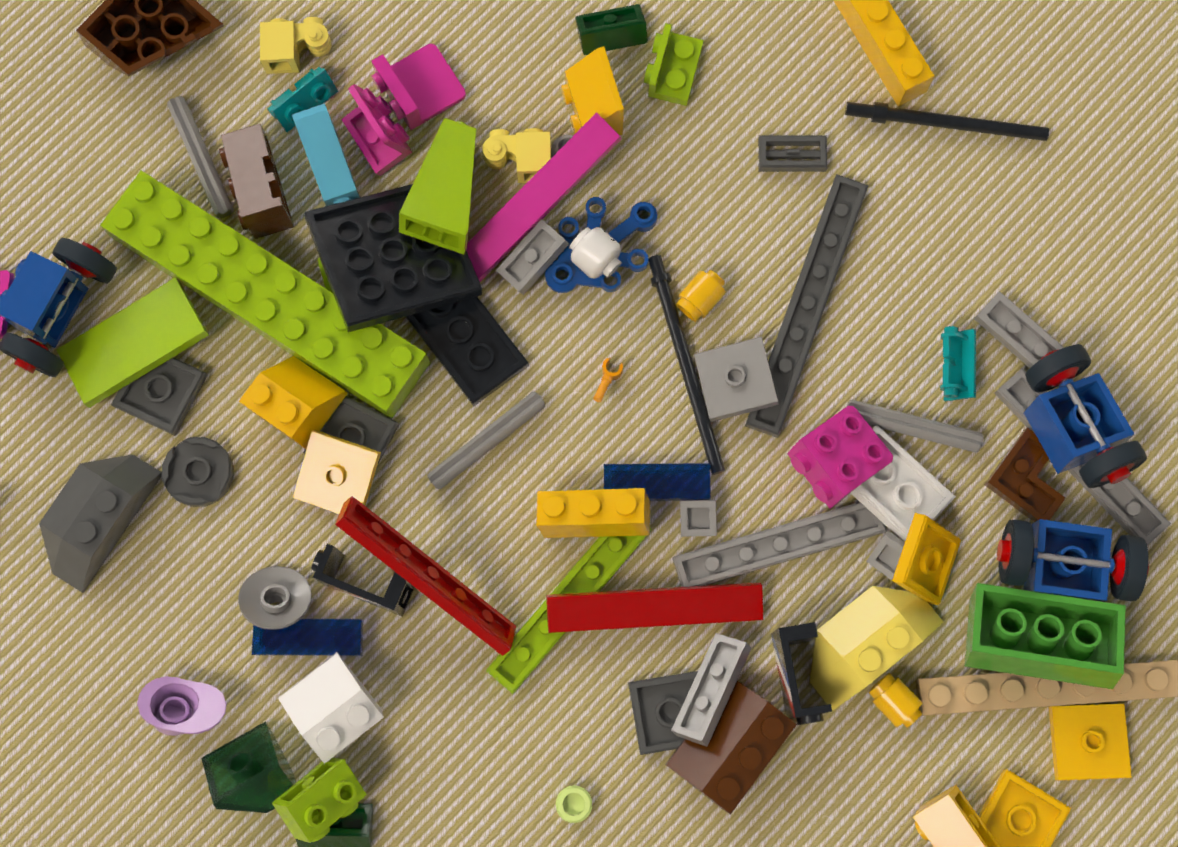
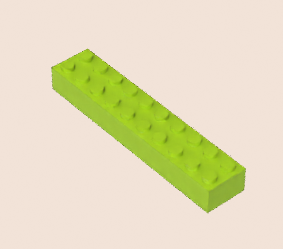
(264, 293)

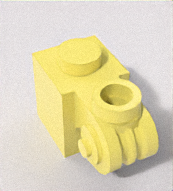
(284, 40)
(527, 149)

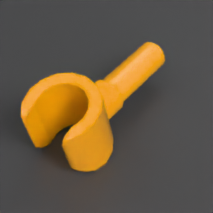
(606, 380)

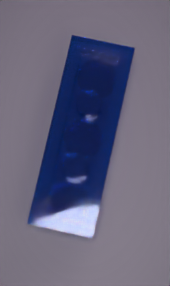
(662, 481)
(310, 638)

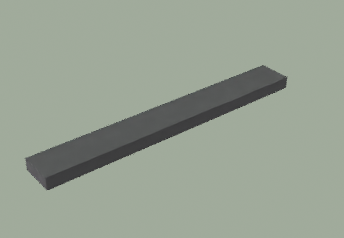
(809, 299)

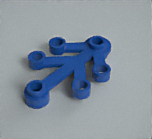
(619, 233)

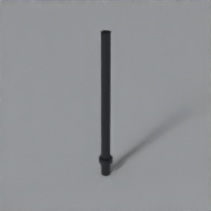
(661, 282)

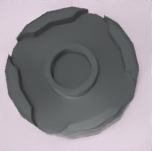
(197, 472)

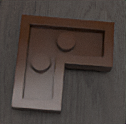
(1018, 483)

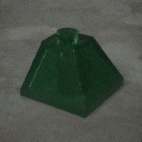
(248, 772)

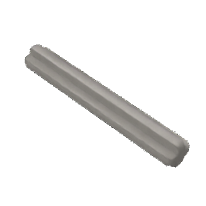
(200, 157)
(919, 427)
(486, 440)

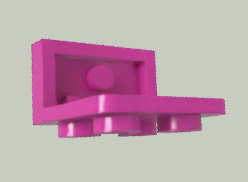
(418, 85)
(375, 132)
(839, 456)

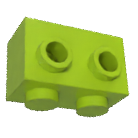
(319, 800)

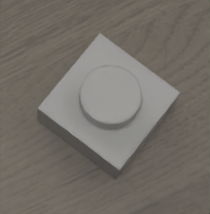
(698, 518)
(887, 554)

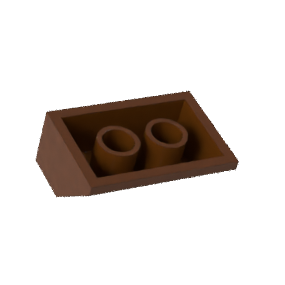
(738, 750)

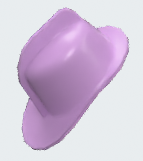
(181, 706)

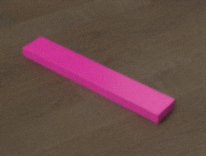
(541, 194)

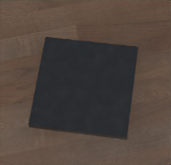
(382, 272)

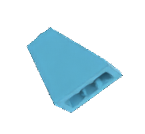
(325, 155)

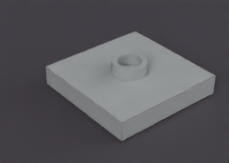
(736, 379)

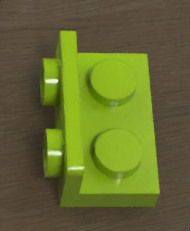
(674, 66)

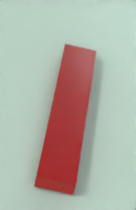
(426, 575)
(654, 607)

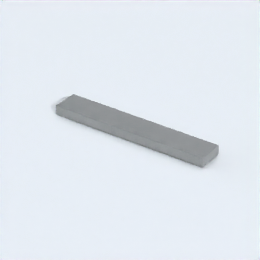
(1120, 500)
(777, 545)

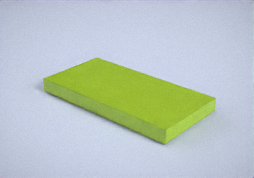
(132, 342)

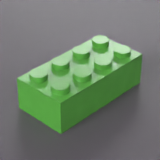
(1045, 636)

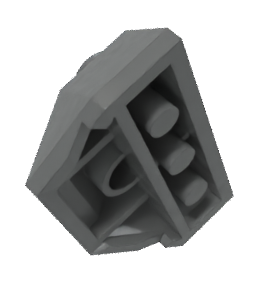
(94, 514)

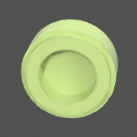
(573, 804)

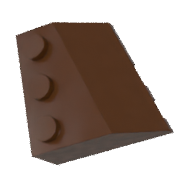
(142, 32)

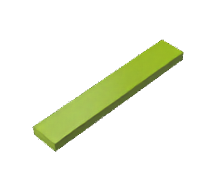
(533, 640)

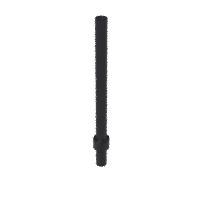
(881, 113)

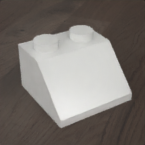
(331, 707)

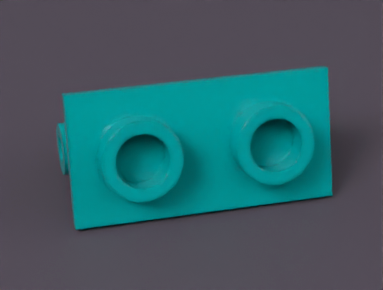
(311, 91)
(959, 364)

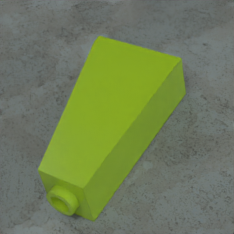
(441, 194)

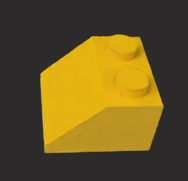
(591, 90)
(293, 399)

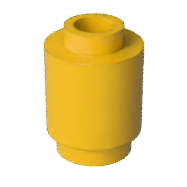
(701, 295)
(896, 701)

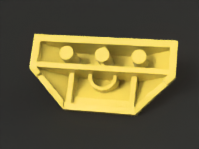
(868, 641)

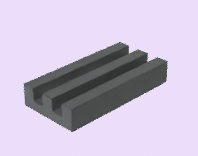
(792, 166)

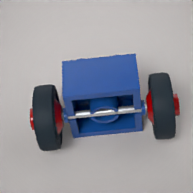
(45, 301)
(1080, 420)
(1072, 560)

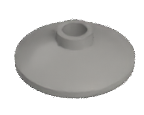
(272, 586)

